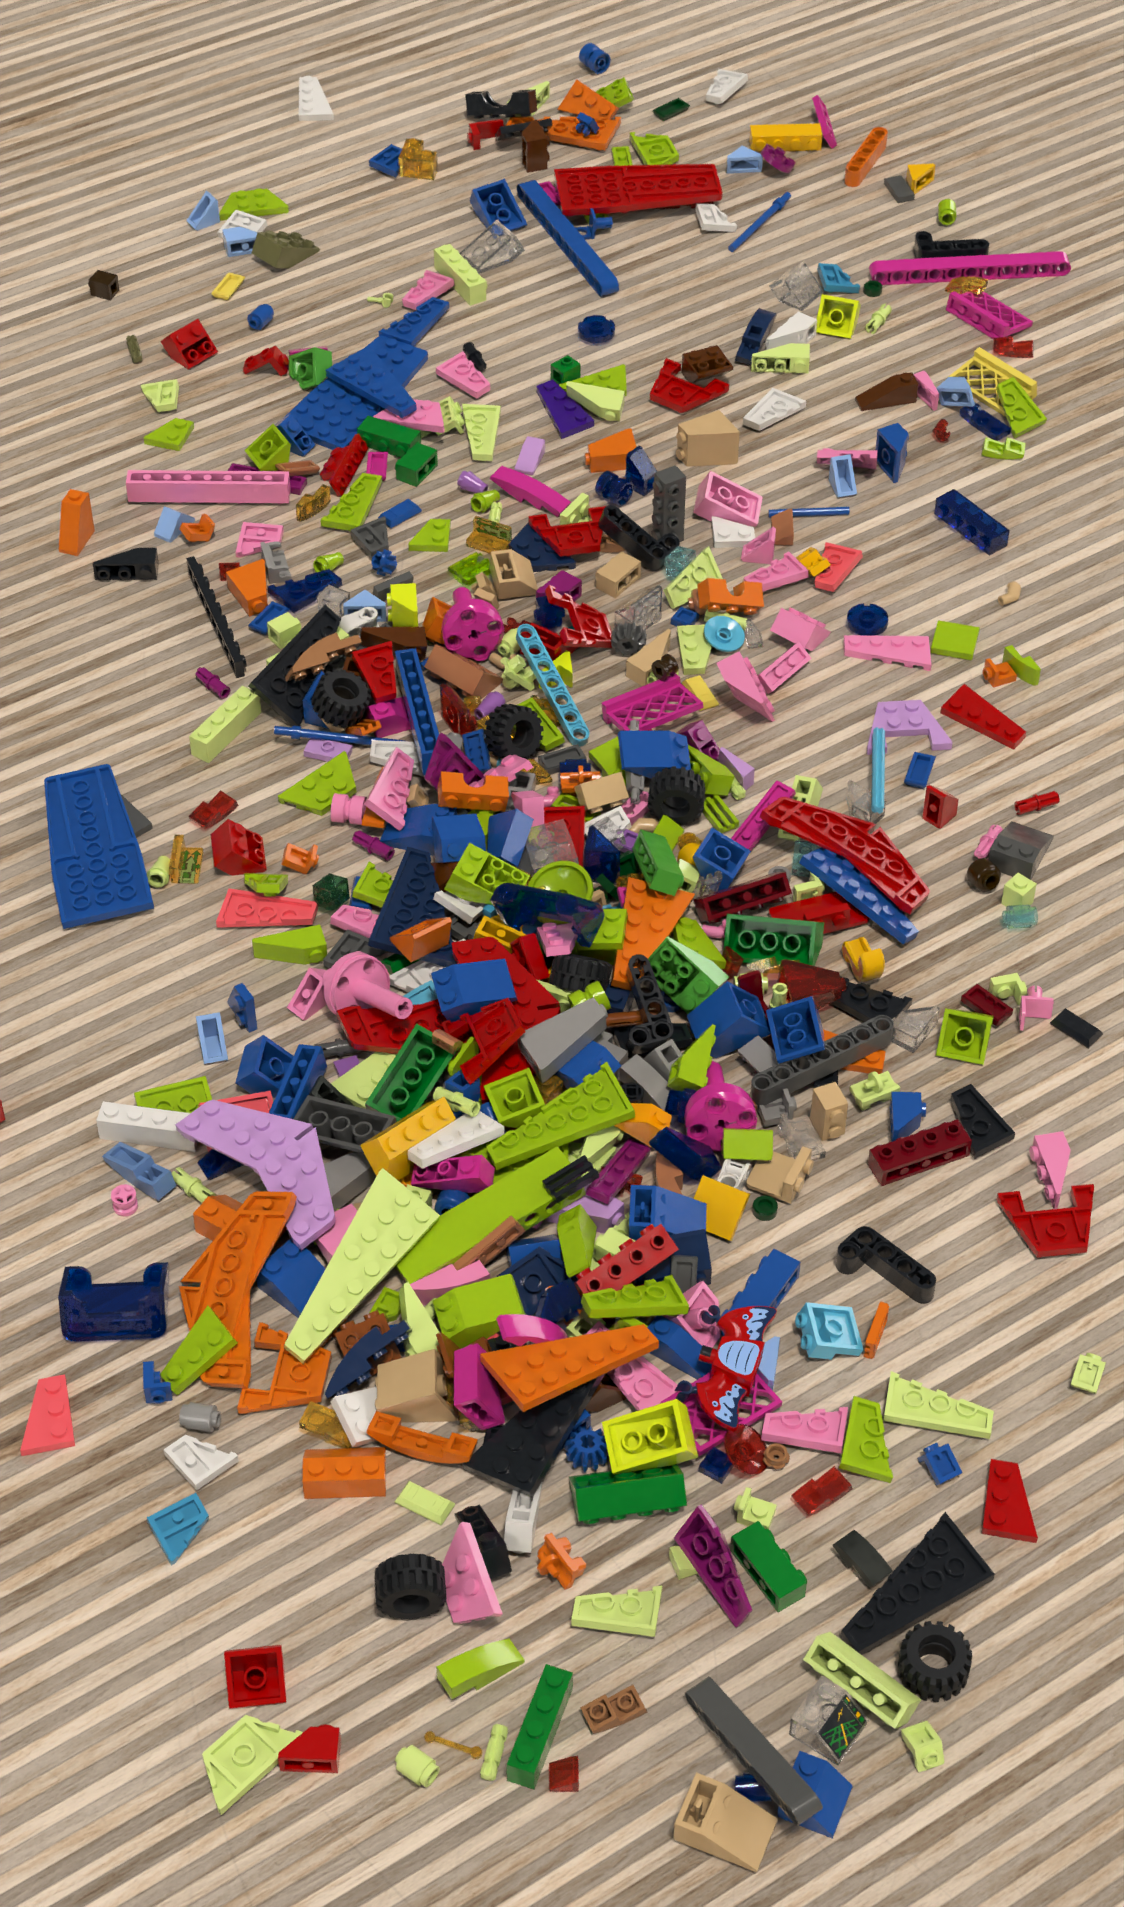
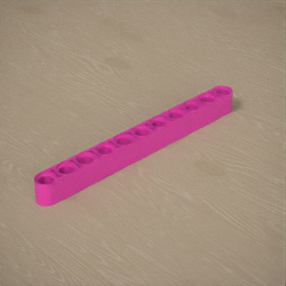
(983, 266)

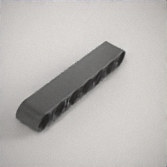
(838, 1053)
(753, 1751)

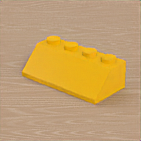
(391, 1145)

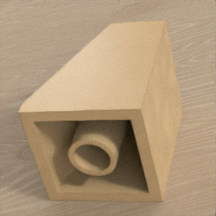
(708, 441)
(414, 1389)

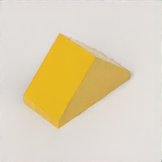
(920, 176)

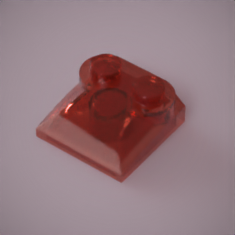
(455, 712)

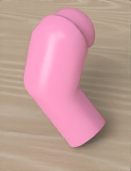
(551, 796)
(715, 932)

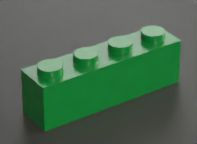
(539, 1726)

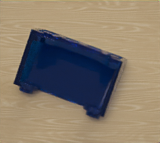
(524, 904)
(113, 1309)

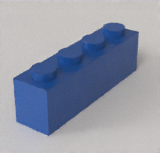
(300, 1078)
(769, 1284)

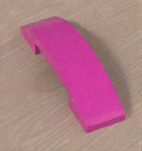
(524, 1328)

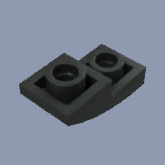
(864, 1557)

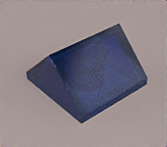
(601, 856)

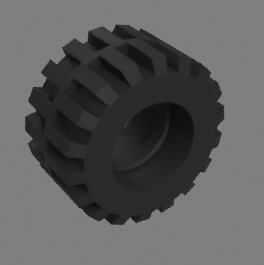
(341, 698)
(500, 727)
(677, 795)
(575, 972)
(410, 1586)
(938, 1641)

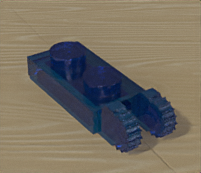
(985, 422)

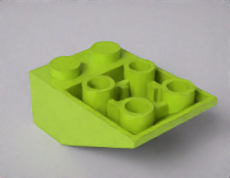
(480, 874)

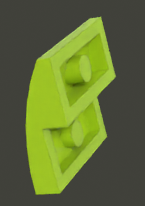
(607, 756)

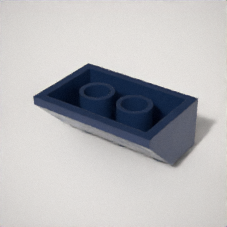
(690, 1244)

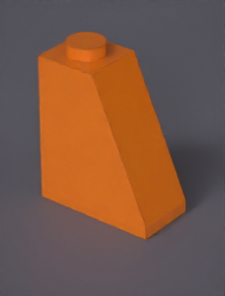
(610, 452)
(75, 522)
(249, 586)

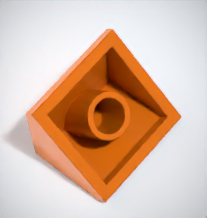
(423, 938)

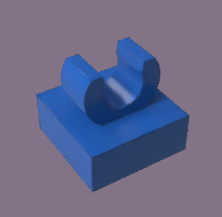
(586, 123)

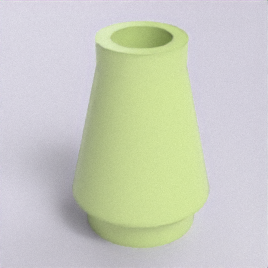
(159, 873)

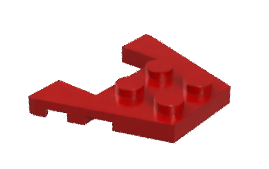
(681, 394)
(571, 538)
(589, 624)
(494, 1030)
(1053, 1230)

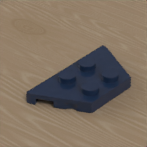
(541, 555)
(535, 1274)

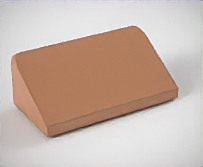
(784, 527)

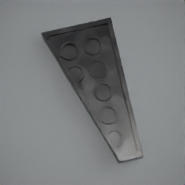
(270, 683)
(531, 1441)
(926, 1581)

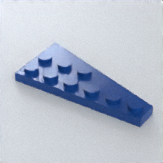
(373, 380)
(860, 892)

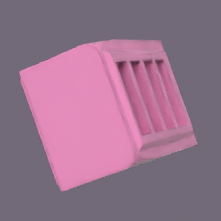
(927, 390)

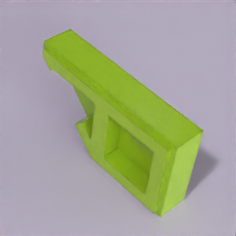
(388, 1303)

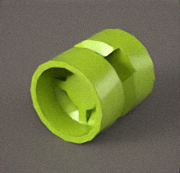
(592, 990)

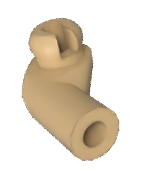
(1012, 595)

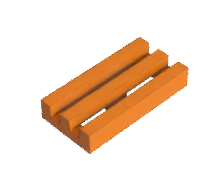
(364, 727)
(876, 1330)

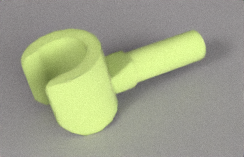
(386, 300)

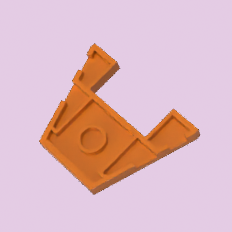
(292, 1381)

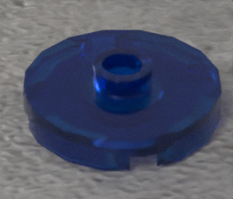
(596, 329)
(867, 620)

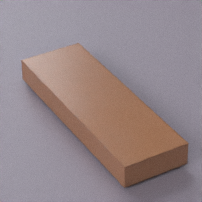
(492, 1243)

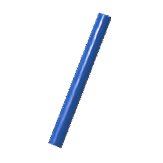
(799, 512)

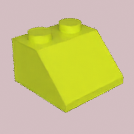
(837, 316)
(404, 605)

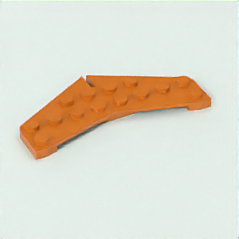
(228, 1273)

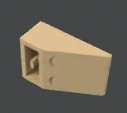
(724, 1823)

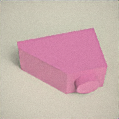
(309, 995)

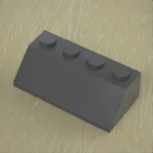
(342, 1123)

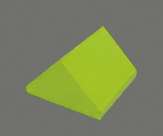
(269, 449)

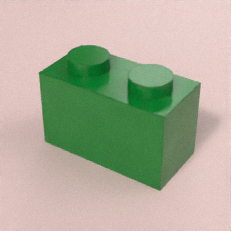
(416, 464)

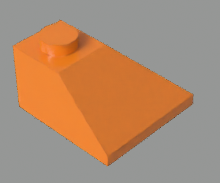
(433, 620)

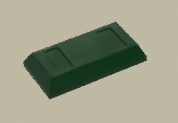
(671, 109)

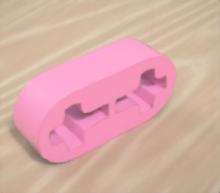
(637, 810)

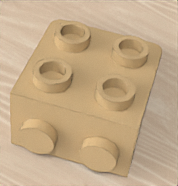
(782, 1175)

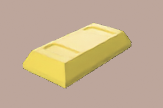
(228, 286)
(699, 688)

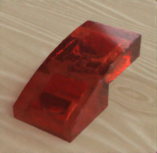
(1007, 347)
(215, 811)
(823, 1492)

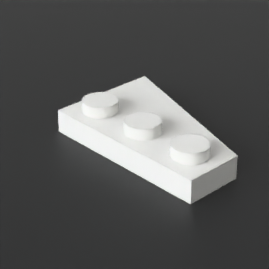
(725, 85)

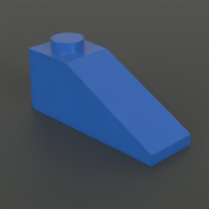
(678, 1347)

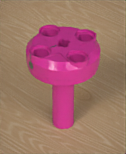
(470, 624)
(718, 1107)

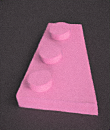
(464, 375)

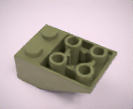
(283, 249)

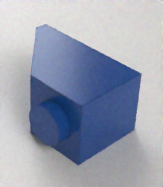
(905, 1113)

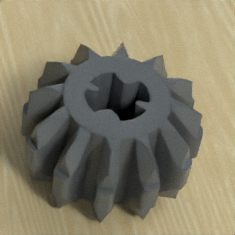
(628, 638)

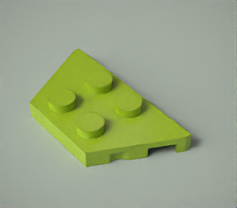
(655, 149)
(254, 202)
(611, 378)
(317, 789)

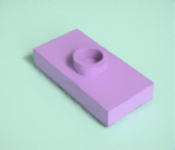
(325, 749)

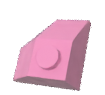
(699, 1300)

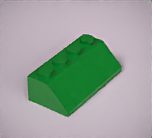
(769, 937)
(410, 1075)
(627, 1493)

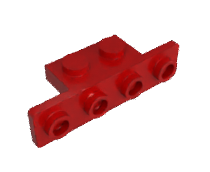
(343, 464)

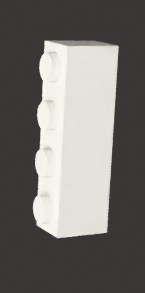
(142, 1126)

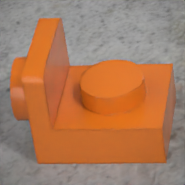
(999, 673)

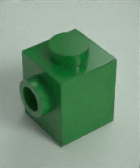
(565, 370)

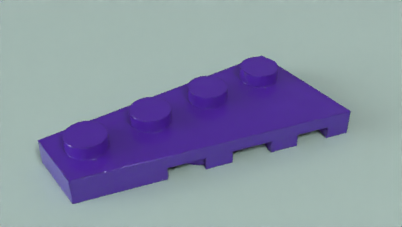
(564, 411)

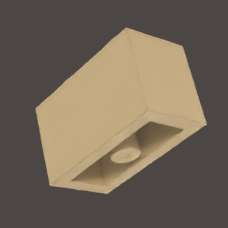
(618, 574)
(602, 792)
(829, 1111)

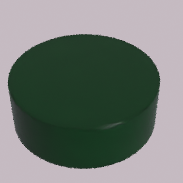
(872, 288)
(765, 1208)

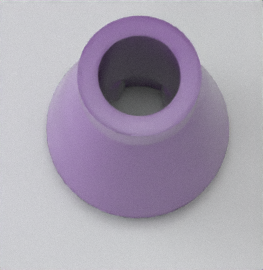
(471, 482)
(489, 703)

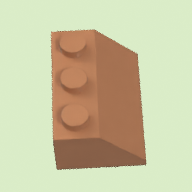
(461, 672)

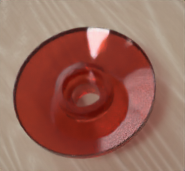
(745, 1450)

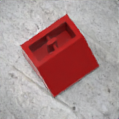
(189, 345)
(551, 641)
(237, 849)

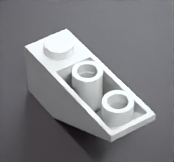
(797, 329)

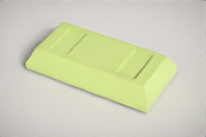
(425, 1503)

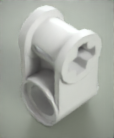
(353, 622)
(734, 1174)

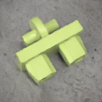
(516, 674)
(874, 1089)

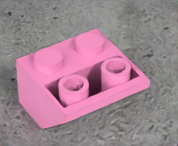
(800, 628)

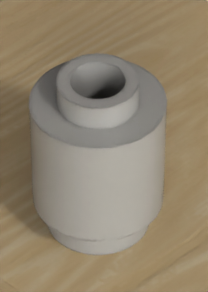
(200, 1416)

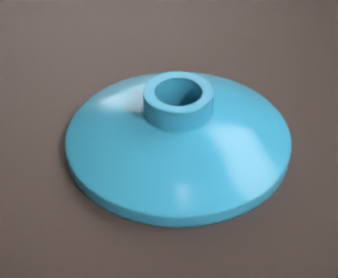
(724, 633)

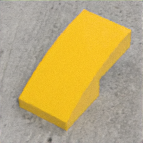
(813, 561)

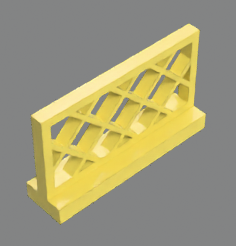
(1000, 371)

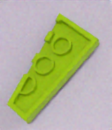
(645, 1300)

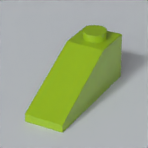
(293, 946)

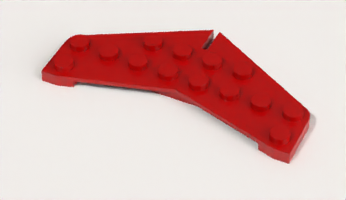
(851, 838)
(533, 1002)
(381, 1032)

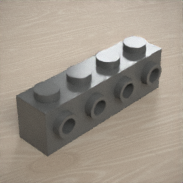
(669, 503)

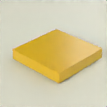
(723, 1207)

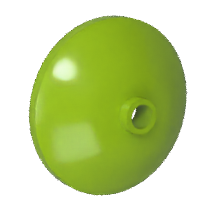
(564, 878)

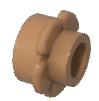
(776, 1450)

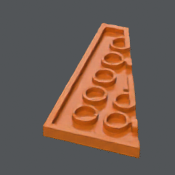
(566, 133)
(649, 921)
(553, 1367)

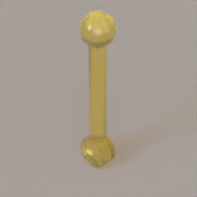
(475, 1752)

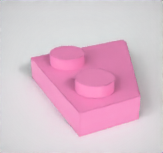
(253, 534)

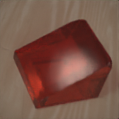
(224, 567)
(733, 962)
(564, 1775)

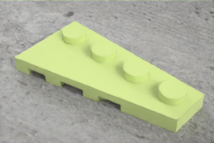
(920, 1407)

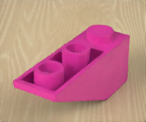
(464, 1174)

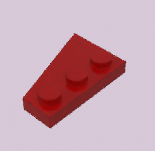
(377, 670)
(1007, 1505)

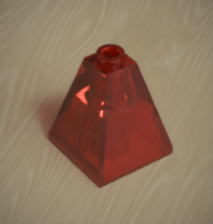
(813, 981)

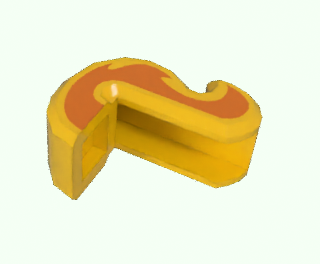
(864, 962)

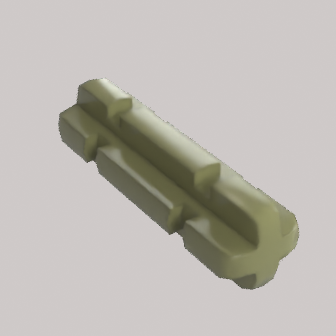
(134, 349)

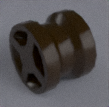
(665, 667)

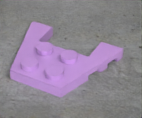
(908, 719)

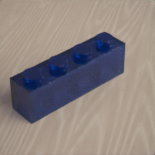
(971, 522)

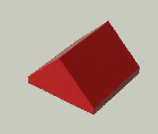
(255, 1676)

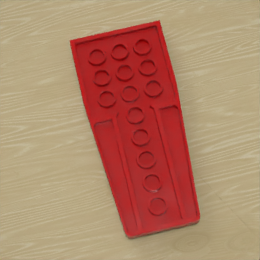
(635, 187)

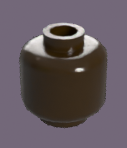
(983, 874)

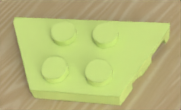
(243, 1758)

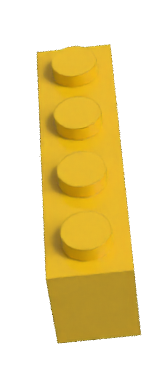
(786, 136)

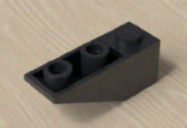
(128, 565)
(488, 1539)

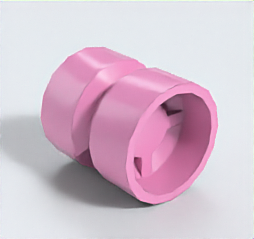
(347, 809)

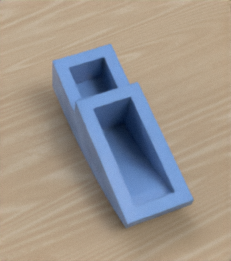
(140, 1170)

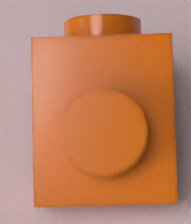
(198, 531)
(299, 858)

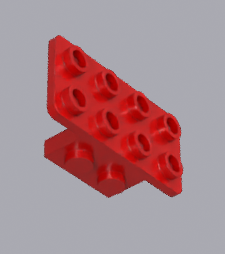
(827, 908)

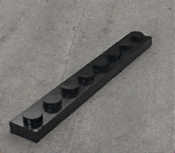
(216, 618)

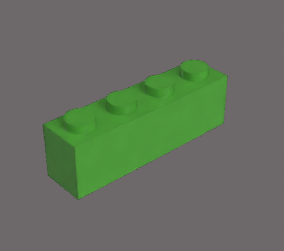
(657, 862)

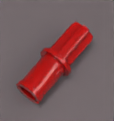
(1037, 802)

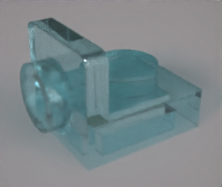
(801, 848)

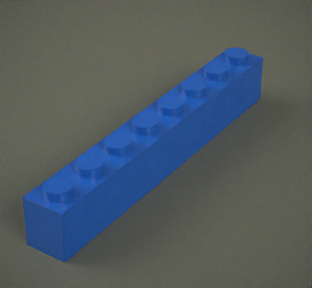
(417, 704)

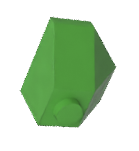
(310, 366)

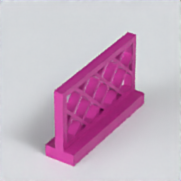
(979, 316)
(647, 698)
(764, 1390)

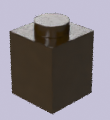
(103, 285)

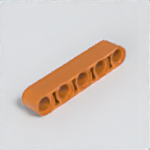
(866, 157)

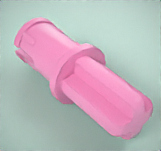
(987, 841)

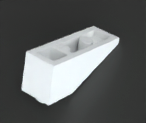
(522, 1521)

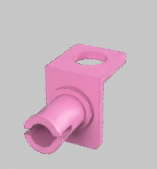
(1034, 1006)

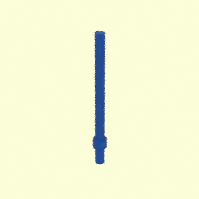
(778, 204)
(296, 732)

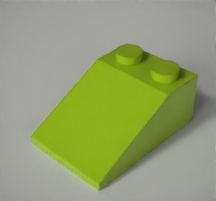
(472, 1309)

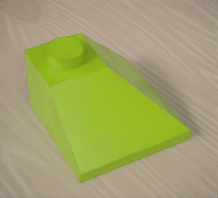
(964, 1035)
(515, 1098)

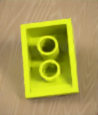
(650, 1438)

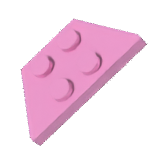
(425, 418)
(467, 1580)

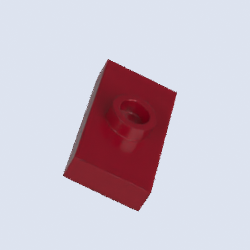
(986, 1003)

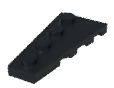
(869, 1003)

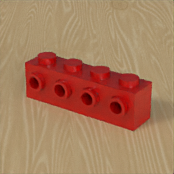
(629, 1263)

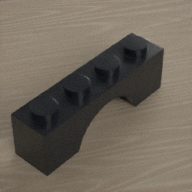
(481, 104)

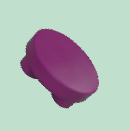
(777, 158)

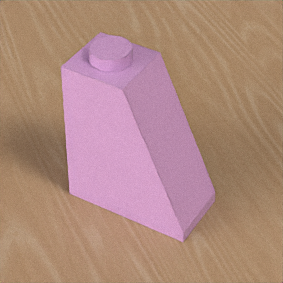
(601, 1213)

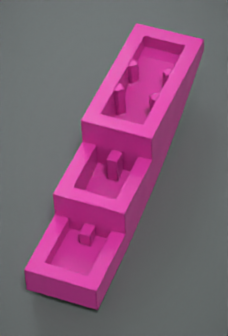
(530, 489)

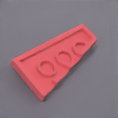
(255, 909)

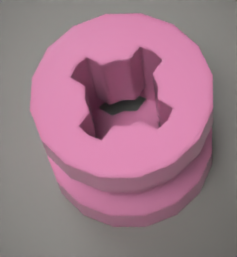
(126, 1194)

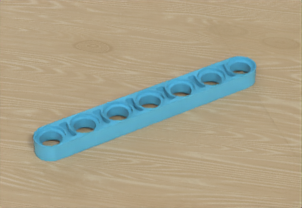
(552, 693)

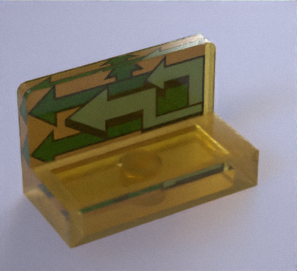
(489, 536)
(185, 862)

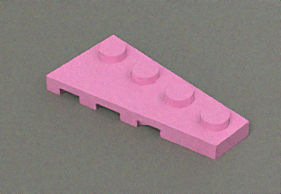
(639, 1380)

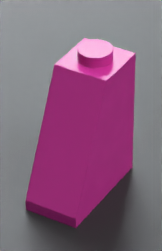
(476, 1389)

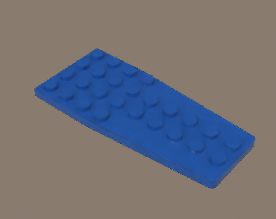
(335, 412)
(93, 848)

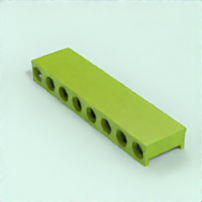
(476, 1217)

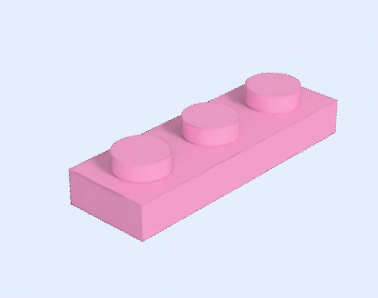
(783, 667)

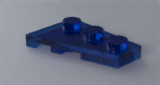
(304, 592)

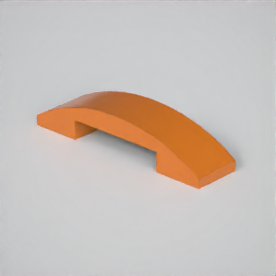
(419, 1444)

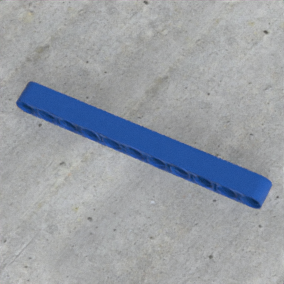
(568, 238)

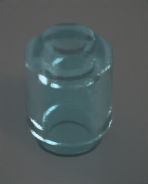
(1020, 916)

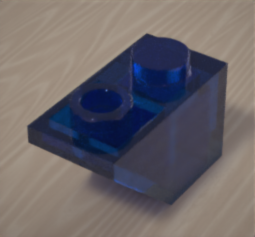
(640, 471)
(560, 1302)

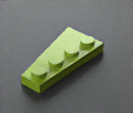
(354, 505)

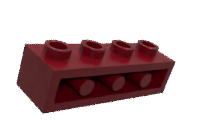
(743, 896)
(919, 1152)

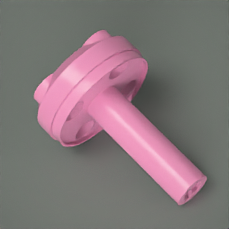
(362, 982)

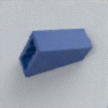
(508, 835)

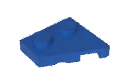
(387, 160)
(243, 1006)

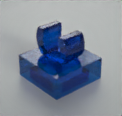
(716, 1465)

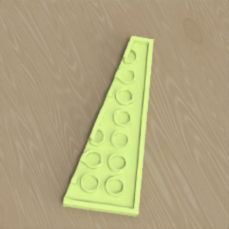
(374, 1243)

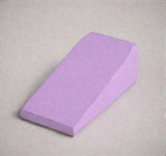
(530, 455)
(741, 770)

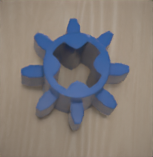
(384, 562)

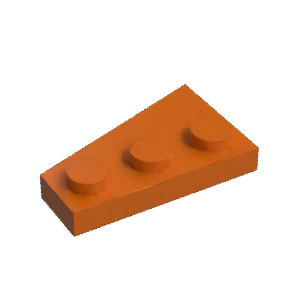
(585, 100)

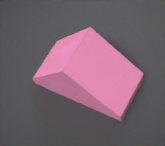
(761, 548)
(531, 804)

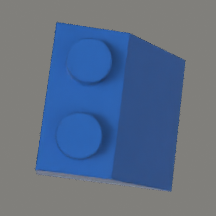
(892, 450)
(454, 834)
(722, 854)
(586, 1062)
(263, 1066)
(829, 1787)

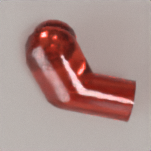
(940, 430)

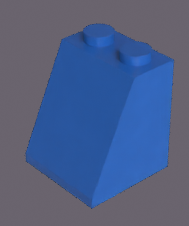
(736, 1017)

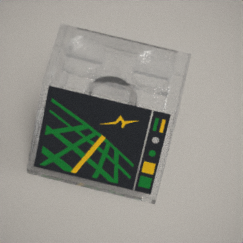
(828, 1721)

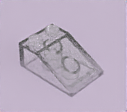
(492, 248)
(549, 844)

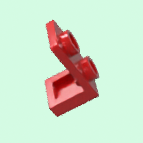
(482, 130)
(269, 355)

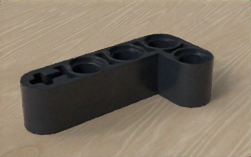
(927, 248)
(636, 539)
(644, 1002)
(888, 1260)

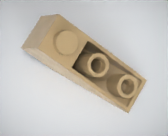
(639, 665)

